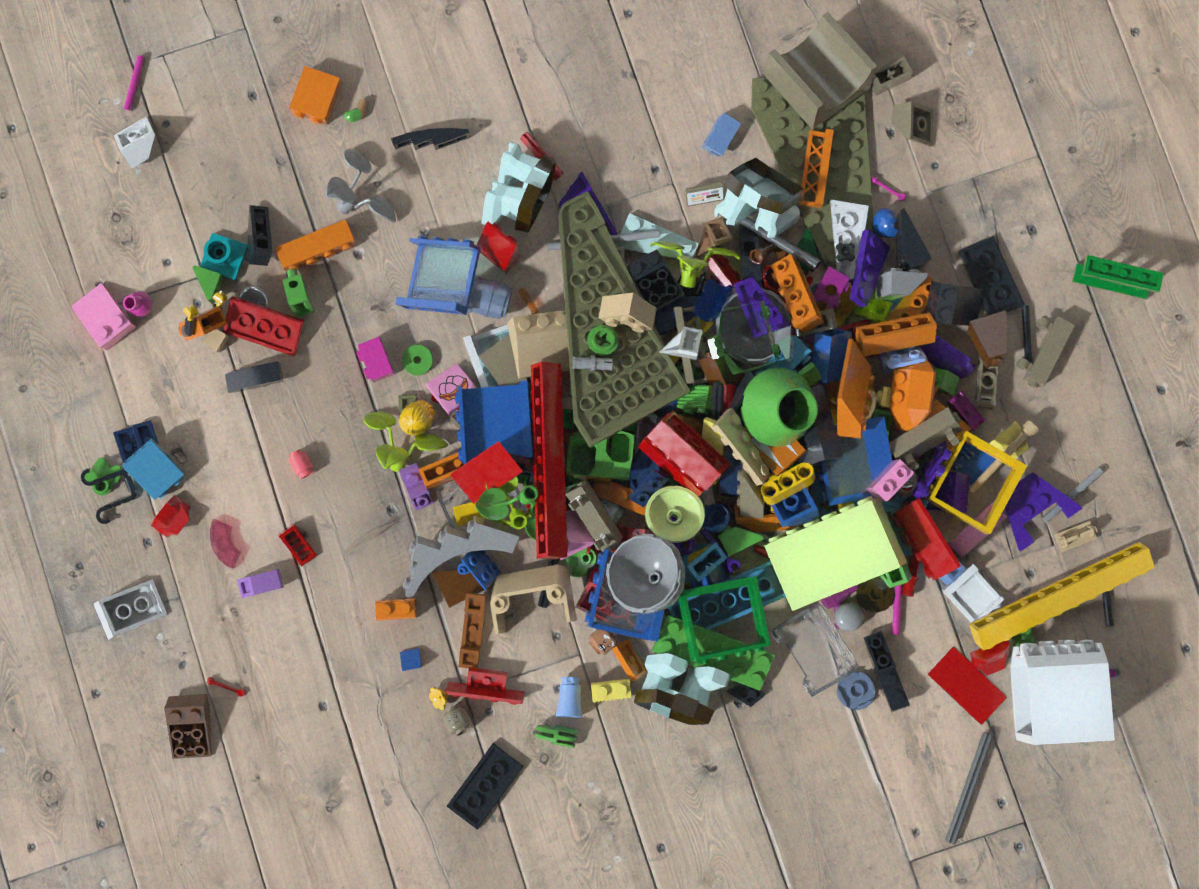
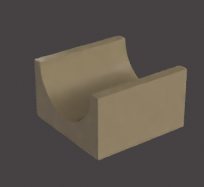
(821, 72)

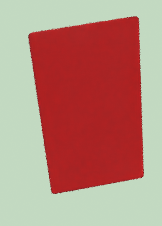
(489, 468)
(967, 685)

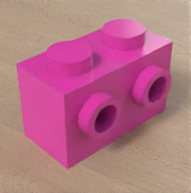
(375, 360)

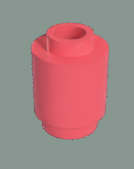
(301, 464)

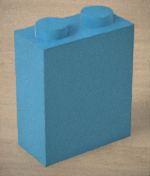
(153, 469)

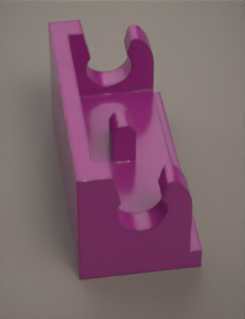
(965, 410)

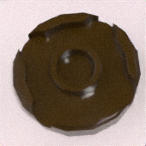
(875, 595)

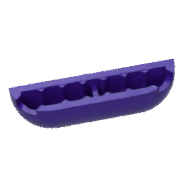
(948, 358)

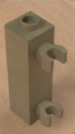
(1048, 352)
(926, 436)
(594, 516)

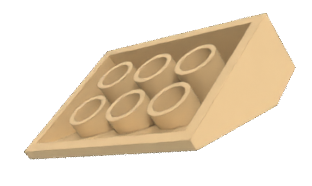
(539, 339)

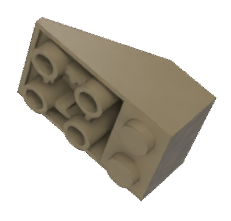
(750, 499)

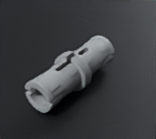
(592, 363)

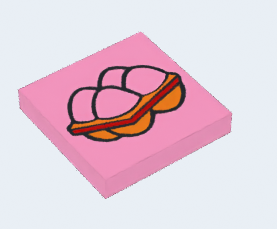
(446, 384)

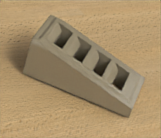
(831, 323)

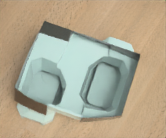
(761, 187)
(516, 202)
(692, 700)

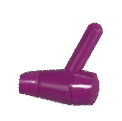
(836, 599)

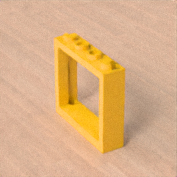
(1004, 495)

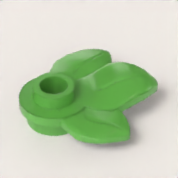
(99, 470)
(579, 562)

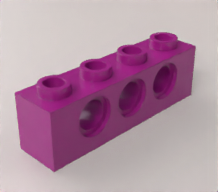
(834, 277)

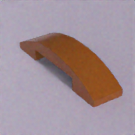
(472, 630)

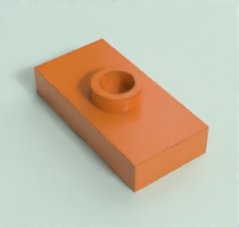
(629, 660)

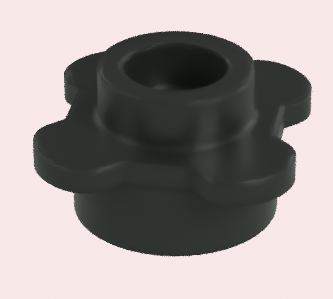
(845, 247)

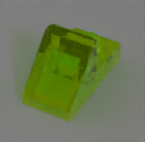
(876, 310)

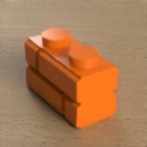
(396, 609)

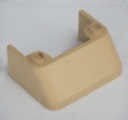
(553, 579)

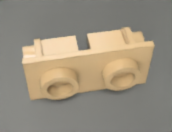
(1076, 536)

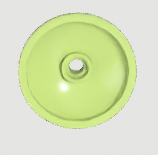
(678, 503)

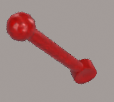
(241, 692)

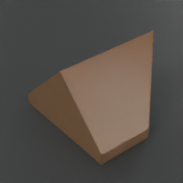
(714, 235)

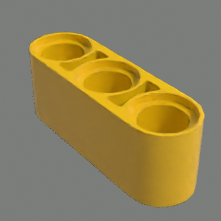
(793, 475)

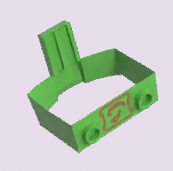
(716, 345)

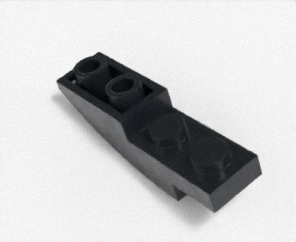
(749, 241)
(886, 671)

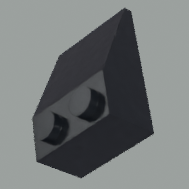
(910, 249)
(953, 303)

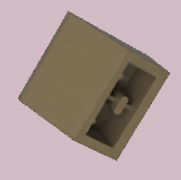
(890, 71)

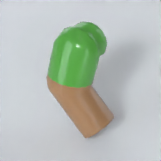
(358, 113)

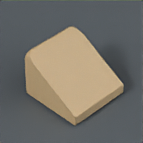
(216, 340)

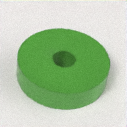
(420, 368)

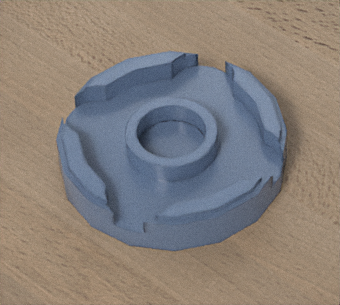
(856, 691)

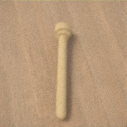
(1029, 429)

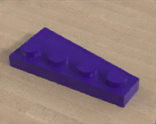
(868, 267)

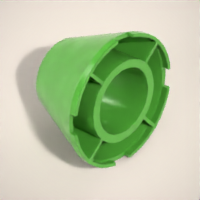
(762, 404)

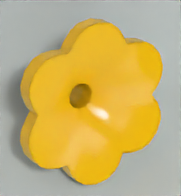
(438, 698)

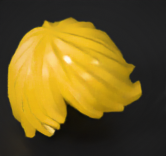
(416, 418)

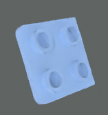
(900, 358)

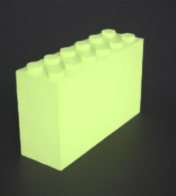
(835, 552)

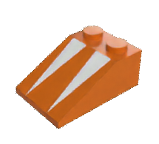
(778, 458)

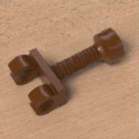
(759, 254)

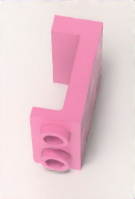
(890, 480)

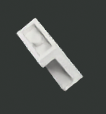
(973, 594)

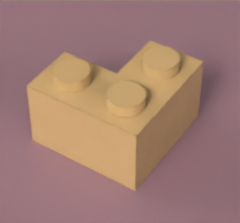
(627, 310)

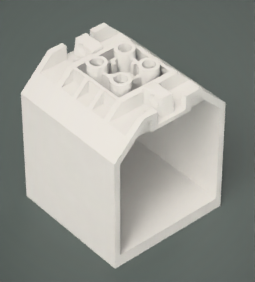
(1061, 692)

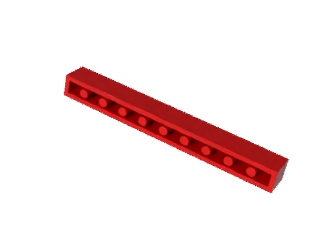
(549, 460)

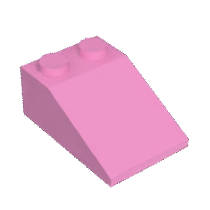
(103, 317)

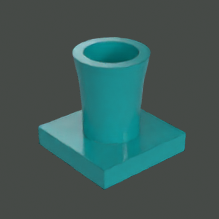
(227, 264)

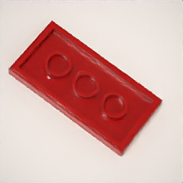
(263, 326)

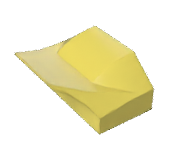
(1007, 436)

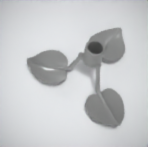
(339, 189)

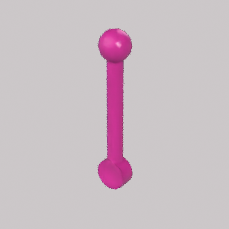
(901, 197)

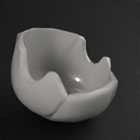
(255, 295)
(849, 617)

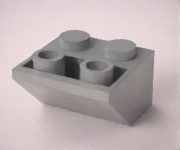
(897, 283)

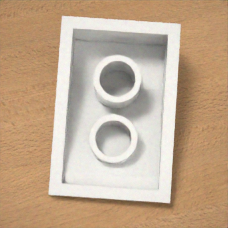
(130, 609)

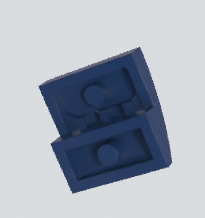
(133, 438)

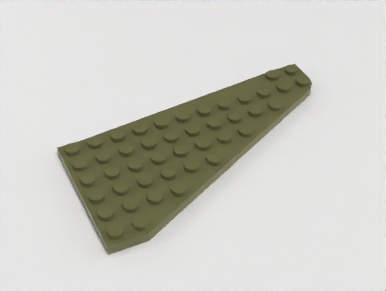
(848, 164)
(640, 375)

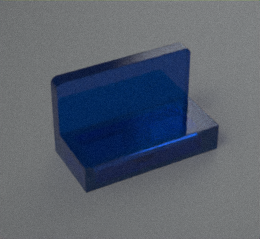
(711, 301)

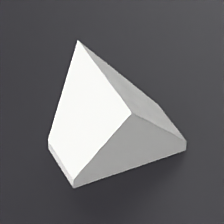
(685, 344)

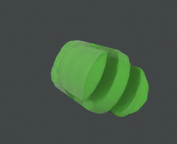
(555, 735)

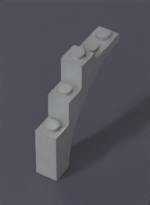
(479, 535)

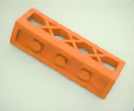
(823, 167)

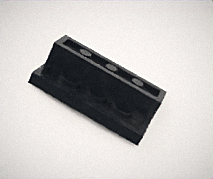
(821, 438)

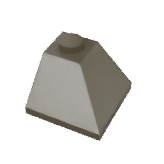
(914, 122)

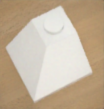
(136, 142)

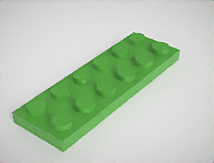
(744, 669)

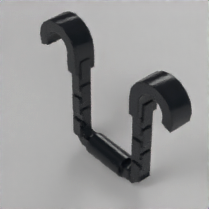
(129, 484)

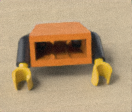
(203, 323)

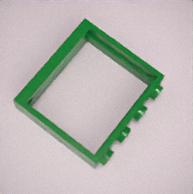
(758, 614)

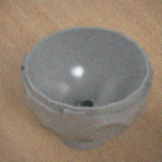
(738, 340)
(633, 570)

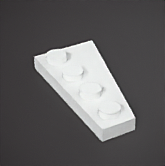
(847, 225)

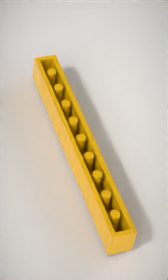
(1061, 596)

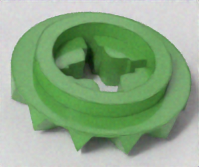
(599, 332)

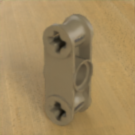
(986, 395)

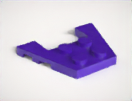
(1030, 499)

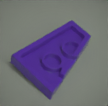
(750, 292)

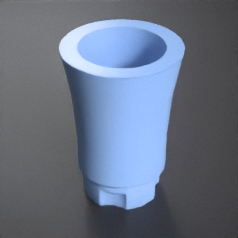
(569, 698)

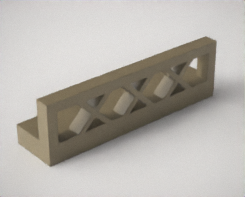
(687, 361)

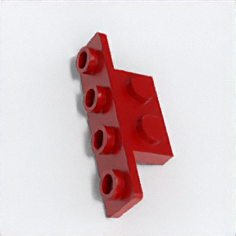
(486, 685)

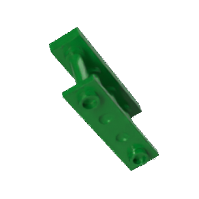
(1117, 277)

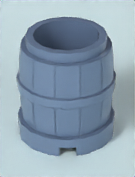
(489, 298)

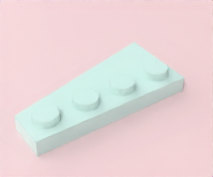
(635, 224)

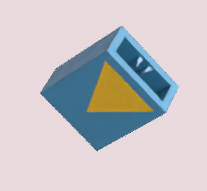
(702, 561)

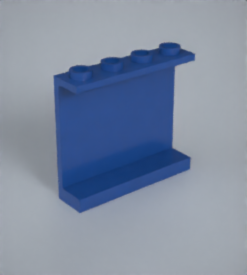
(494, 416)

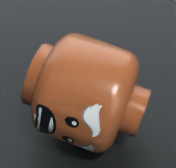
(603, 641)

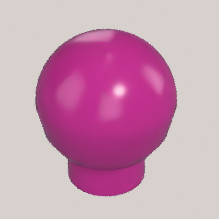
(138, 303)

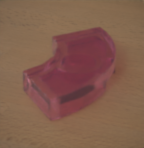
(222, 544)

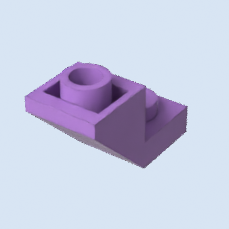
(415, 486)
(260, 583)

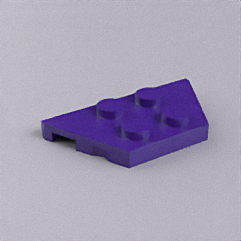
(581, 186)

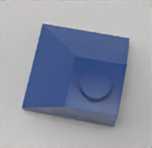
(795, 509)

